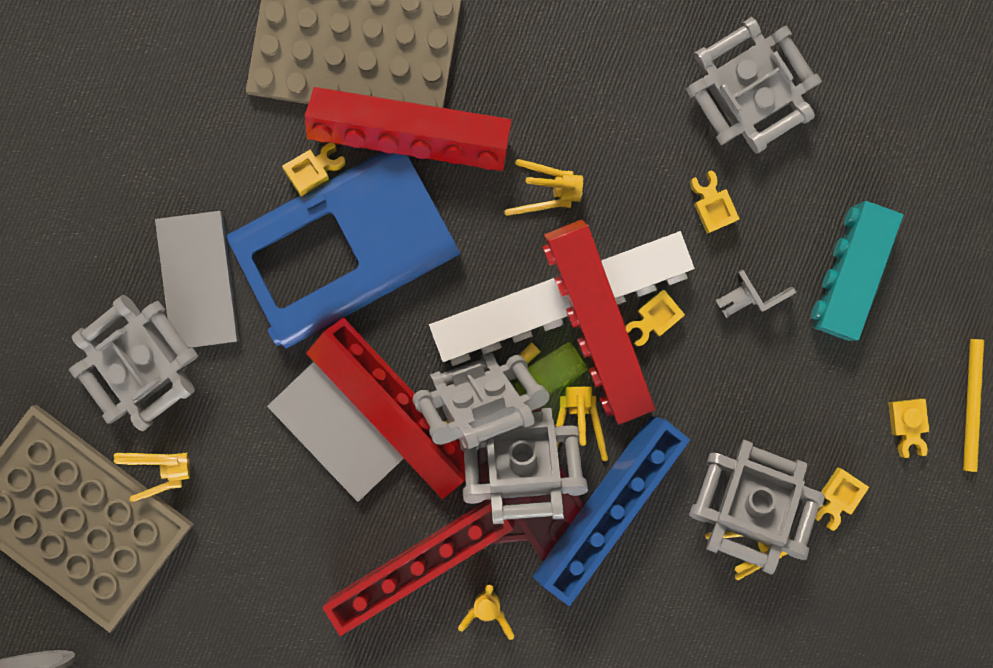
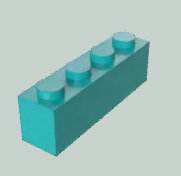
(856, 271)

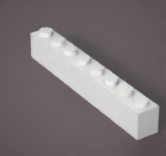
(543, 306)

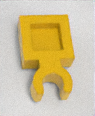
(309, 172)
(715, 208)
(657, 315)
(909, 420)
(842, 493)

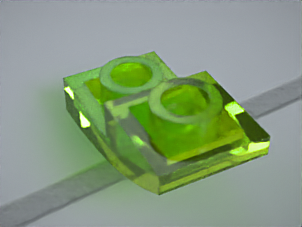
(555, 369)

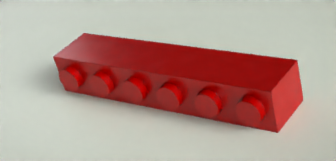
(407, 128)
(599, 321)
(387, 405)
(415, 567)

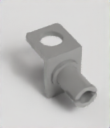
(746, 295)

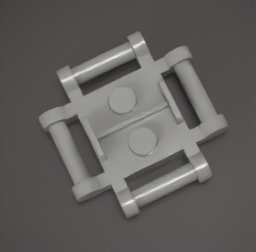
(753, 85)
(134, 362)
(480, 401)
(525, 465)
(758, 505)

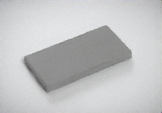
(197, 278)
(335, 431)

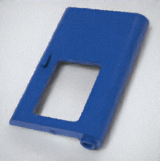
(386, 224)

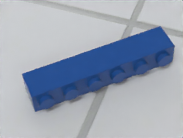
(610, 509)

